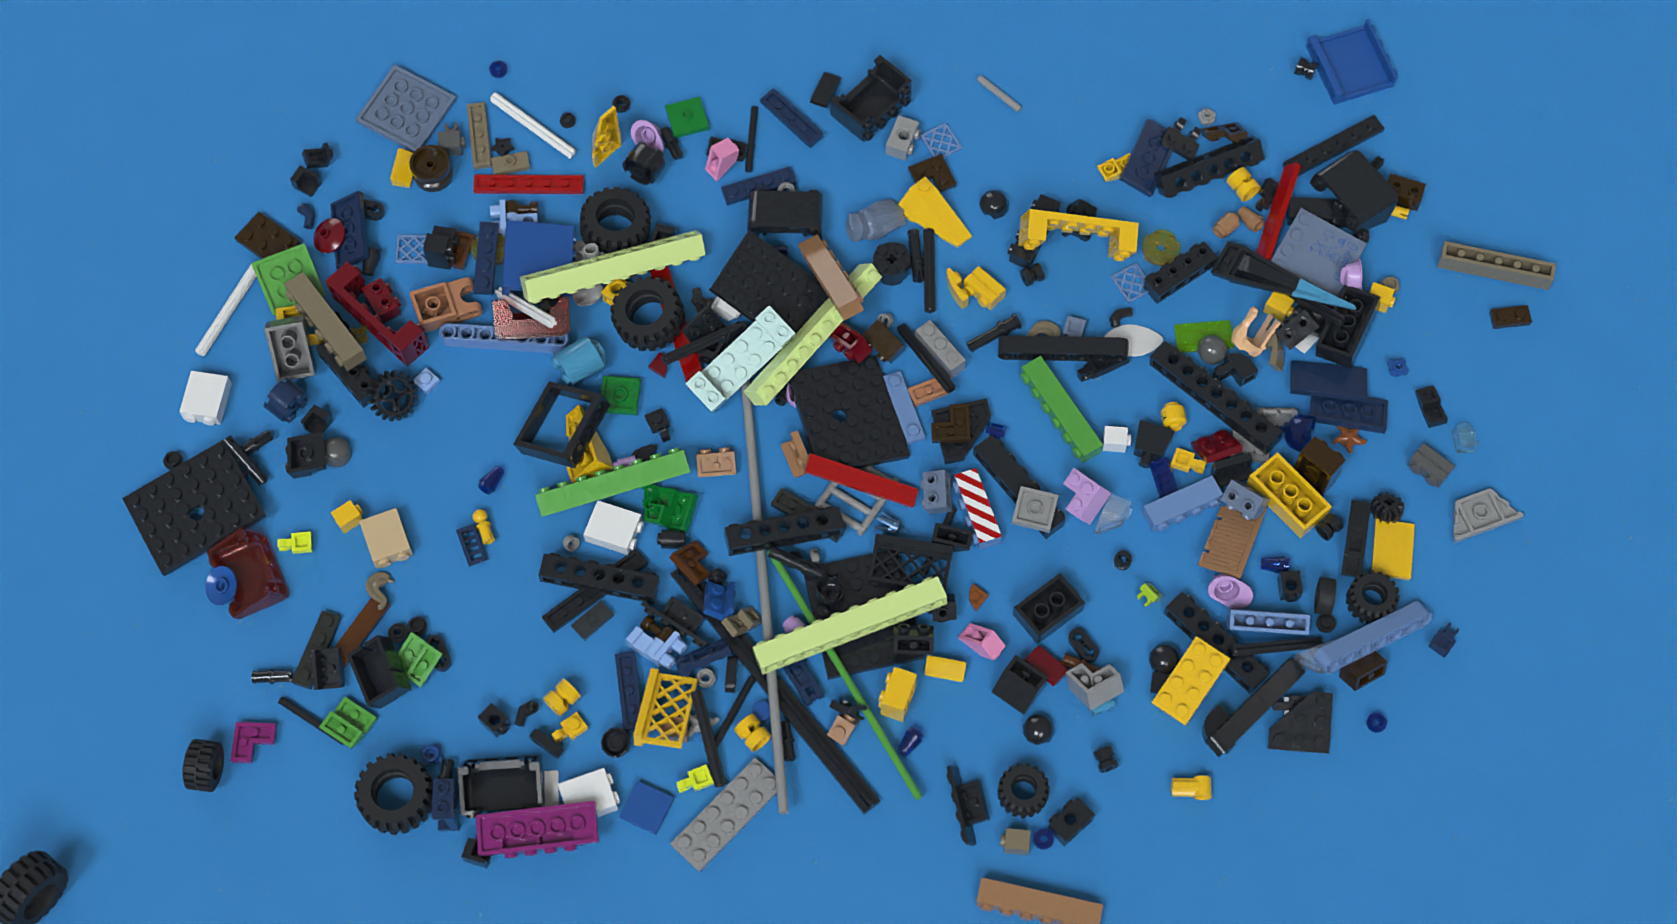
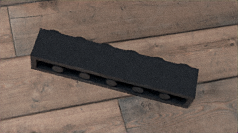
(1010, 475)

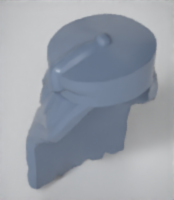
(875, 221)

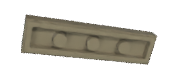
(479, 135)

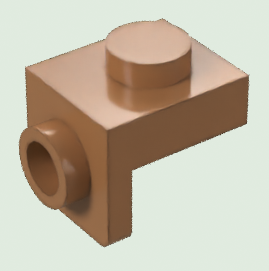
(842, 728)

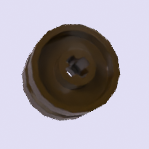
(431, 168)

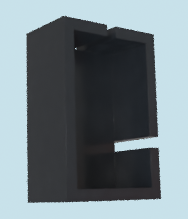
(379, 672)

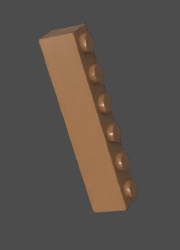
(831, 277)
(1036, 904)

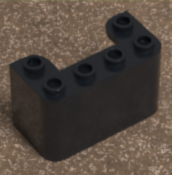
(873, 100)

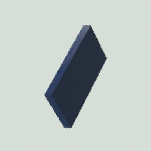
(1146, 159)
(352, 214)
(1328, 381)
(1353, 414)

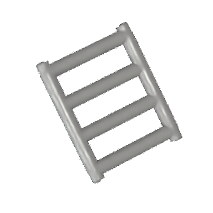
(871, 513)

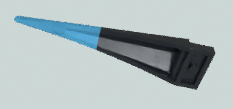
(1249, 269)

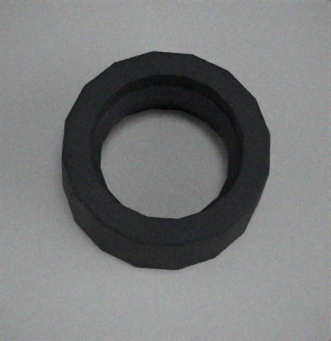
(1325, 596)

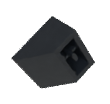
(1020, 684)

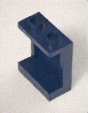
(446, 804)

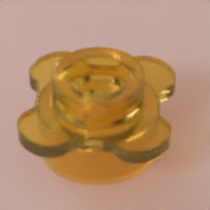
(363, 338)

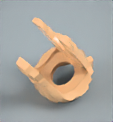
(1258, 344)

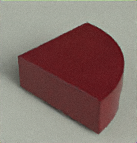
(658, 366)

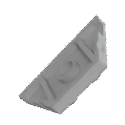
(1481, 514)

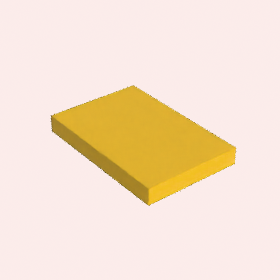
(1393, 549)

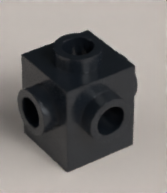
(945, 612)

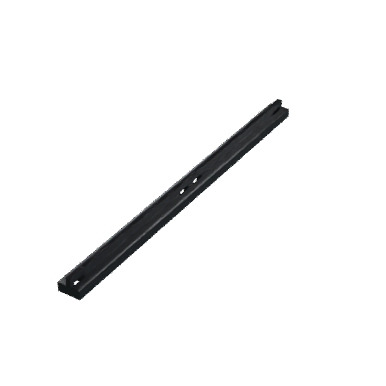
(788, 704)

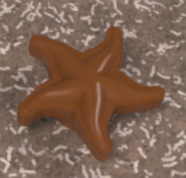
(1348, 438)

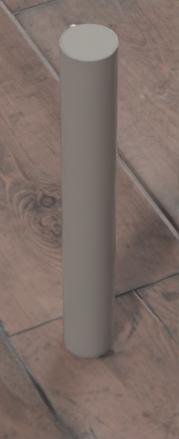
(996, 91)

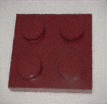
(1216, 446)

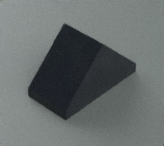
(952, 536)

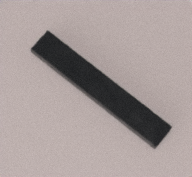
(582, 599)

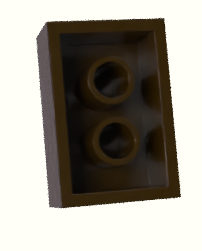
(1319, 465)

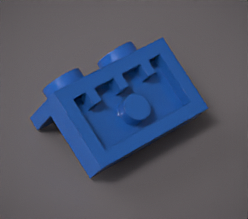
(719, 600)

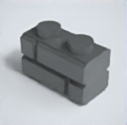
(1430, 465)

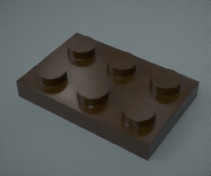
(265, 237)

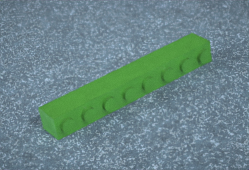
(613, 482)

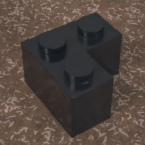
(441, 247)

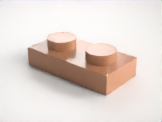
(926, 392)

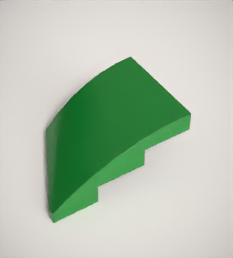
(668, 507)

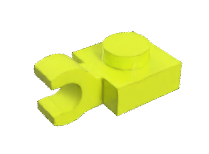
(299, 543)
(698, 779)

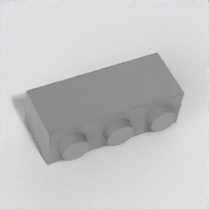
(940, 349)

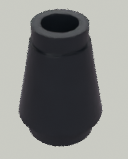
(371, 263)

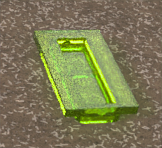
(1190, 334)

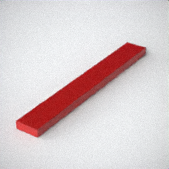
(690, 365)

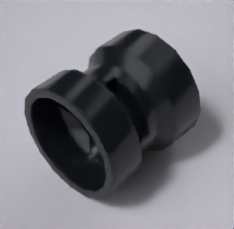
(1305, 68)
(1032, 274)
(1329, 527)
(1106, 759)

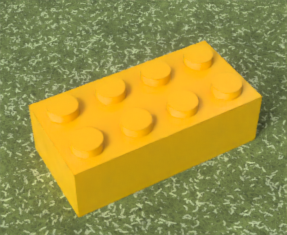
(1289, 495)
(1191, 681)

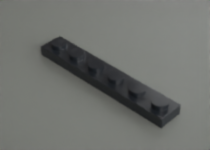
(1337, 144)

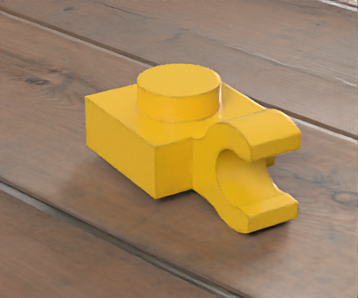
(1184, 460)
(571, 727)

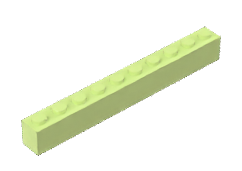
(612, 266)
(806, 341)
(849, 625)

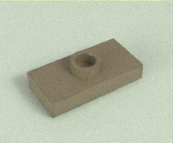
(510, 163)

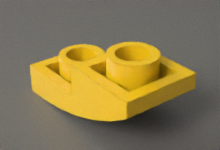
(1113, 168)
(954, 284)

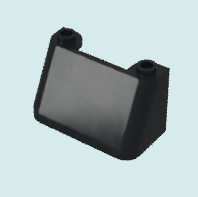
(1359, 189)
(785, 212)
(500, 784)

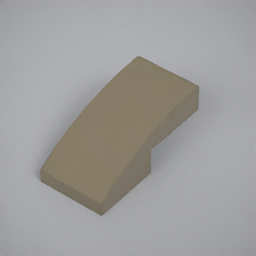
(1276, 347)
(742, 622)

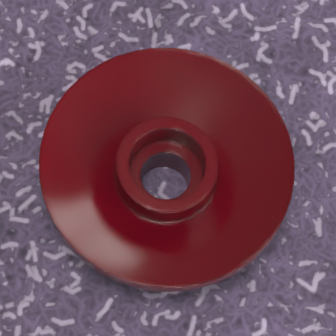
(329, 235)

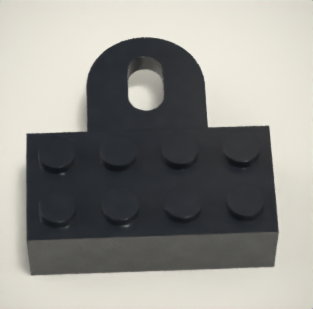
(1344, 342)

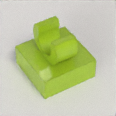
(1151, 593)

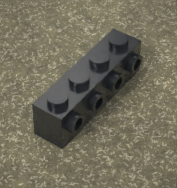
(1180, 272)
(355, 379)

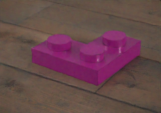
(249, 734)

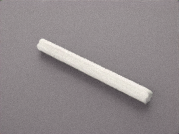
(533, 125)
(527, 308)
(226, 312)

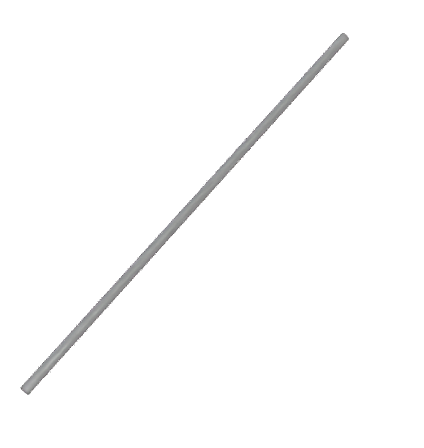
(765, 605)

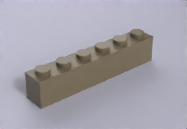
(1496, 265)
(325, 322)

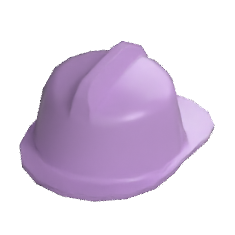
(648, 133)
(1352, 275)
(1230, 591)

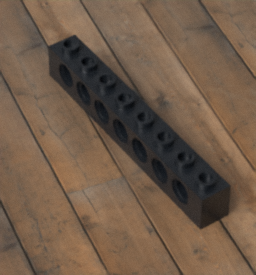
(1263, 441)

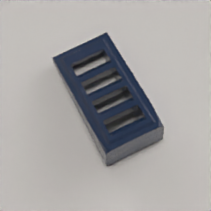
(465, 530)

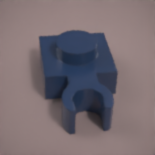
(1443, 641)

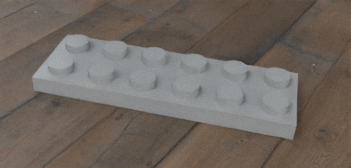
(726, 815)

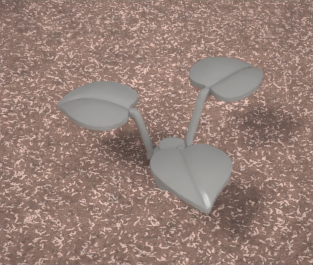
(584, 296)

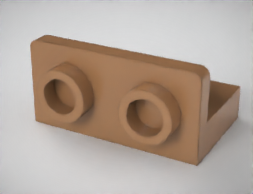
(795, 454)
(716, 463)

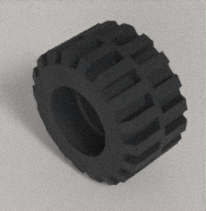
(1378, 584)
(203, 765)
(1023, 774)

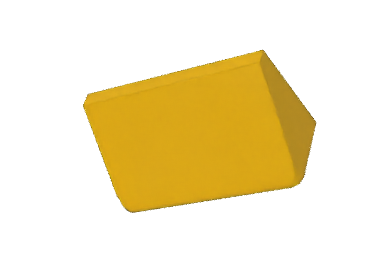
(401, 172)
(945, 668)

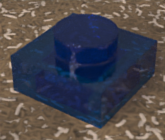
(996, 430)

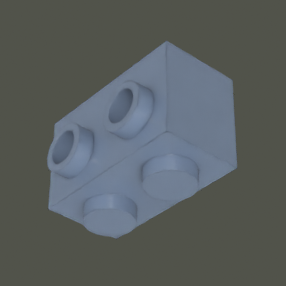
(937, 492)
(1244, 499)

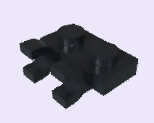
(1178, 143)

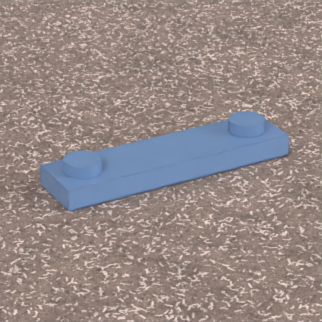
(904, 408)

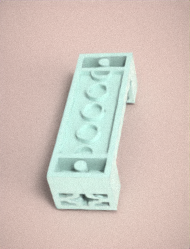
(741, 359)

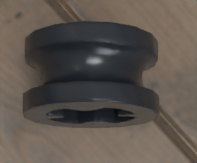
(1128, 558)

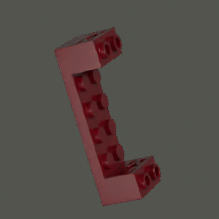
(345, 289)

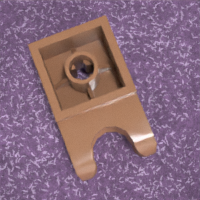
(447, 304)

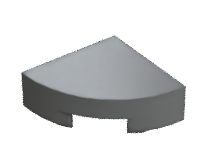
(814, 556)

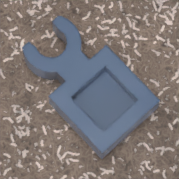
(1074, 327)

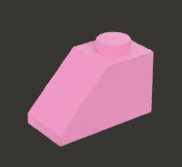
(721, 158)
(982, 641)

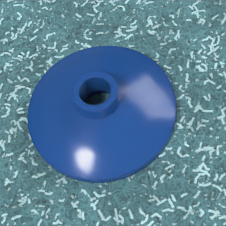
(221, 585)

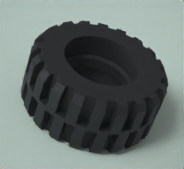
(619, 203)
(641, 293)
(379, 774)
(31, 888)

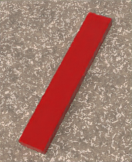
(528, 184)
(1278, 210)
(861, 480)

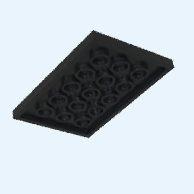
(764, 277)

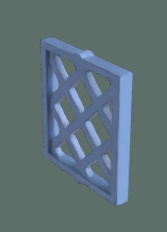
(951, 136)
(414, 260)
(1121, 289)

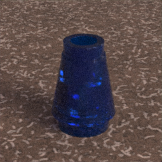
(491, 480)
(1275, 564)
(910, 741)

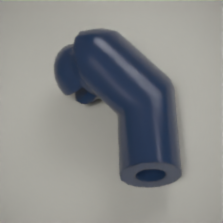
(309, 214)

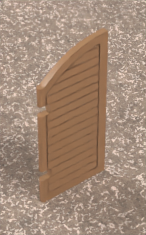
(1230, 542)

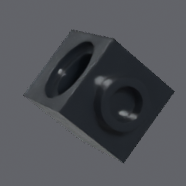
(1289, 578)
(491, 713)

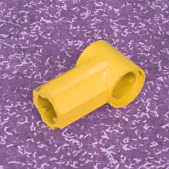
(1196, 787)

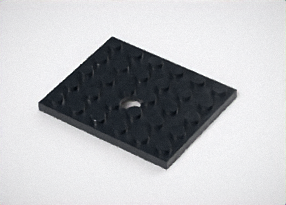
(872, 427)
(165, 507)
(872, 650)

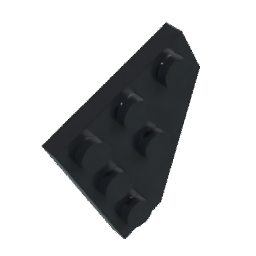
(978, 416)
(1304, 726)

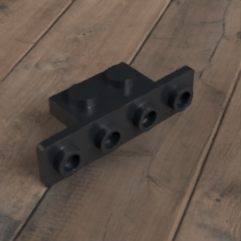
(680, 616)
(969, 803)

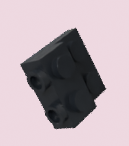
(306, 454)

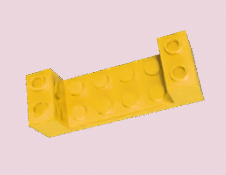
(1121, 233)

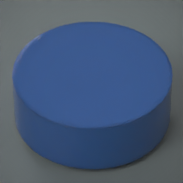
(761, 711)

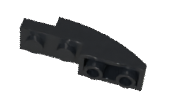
(1356, 538)

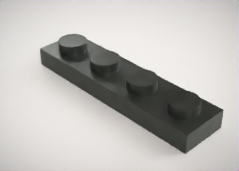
(788, 503)
(320, 639)

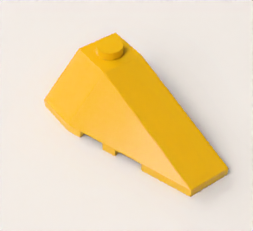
(606, 137)
(929, 209)
(595, 456)

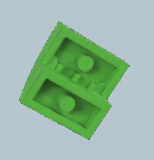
(418, 658)
(348, 723)

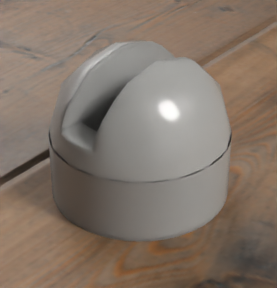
(884, 317)
(573, 546)

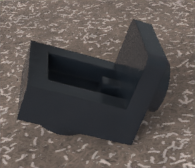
(317, 157)

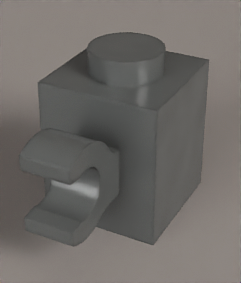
(451, 140)

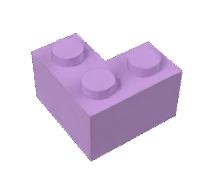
(1088, 496)

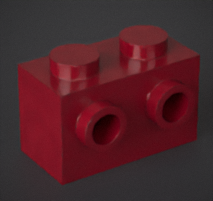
(381, 300)
(850, 343)

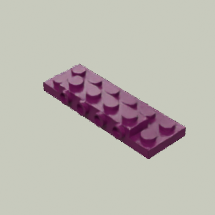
(537, 829)

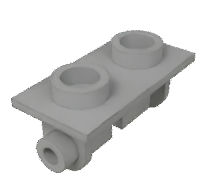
(1278, 415)

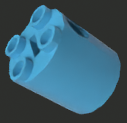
(579, 360)

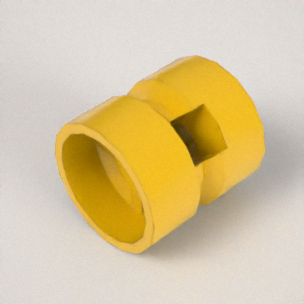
(1243, 184)
(561, 697)
(754, 735)

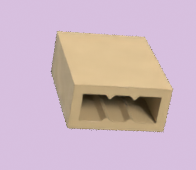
(386, 538)

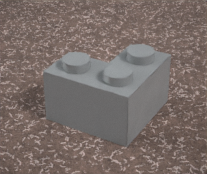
(1094, 687)

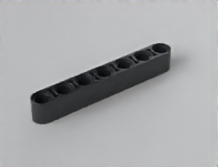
(1063, 348)
(1255, 706)

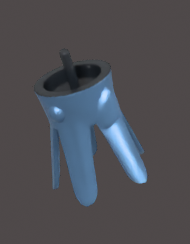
(894, 524)

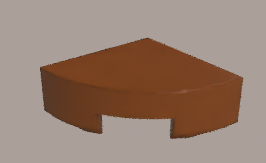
(977, 597)

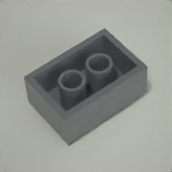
(290, 348)

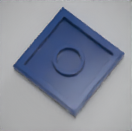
(646, 808)

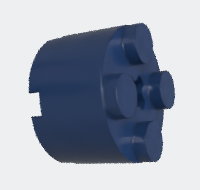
(285, 400)

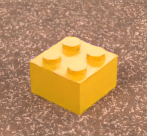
(898, 694)

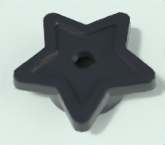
(502, 150)

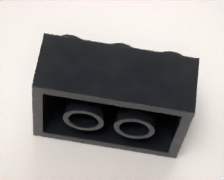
(1048, 608)

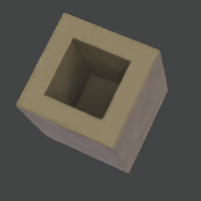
(1015, 841)

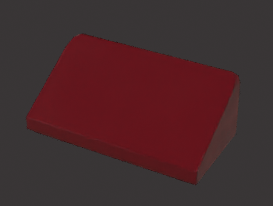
(1047, 664)

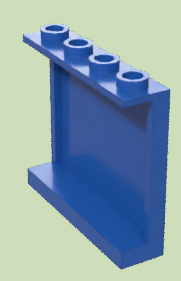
(1352, 63)
(535, 248)

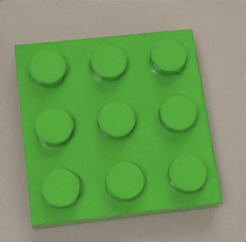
(279, 269)

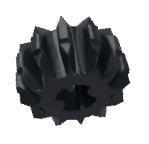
(1387, 508)

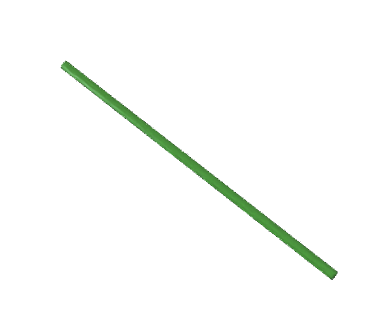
(850, 684)

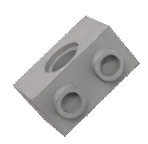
(902, 129)

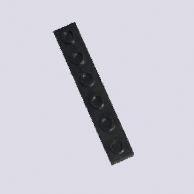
(1166, 178)
(795, 535)
(549, 574)
(1185, 603)

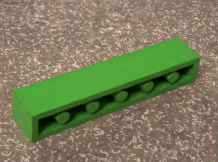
(1061, 409)

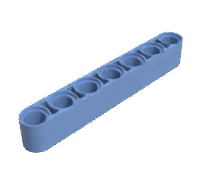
(493, 342)
(1372, 637)

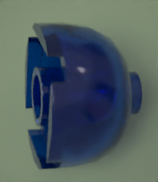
(1299, 431)

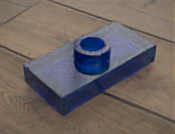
(1163, 477)

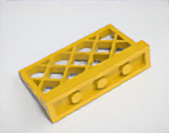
(648, 710)

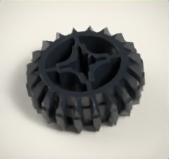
(394, 403)

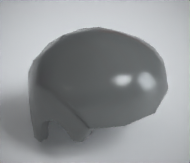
(1212, 349)
(337, 452)

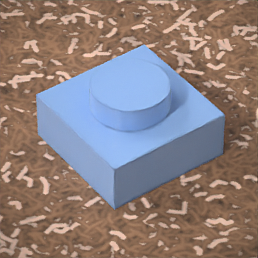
(426, 381)

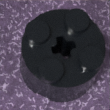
(644, 163)
(892, 263)

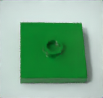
(687, 117)
(621, 394)

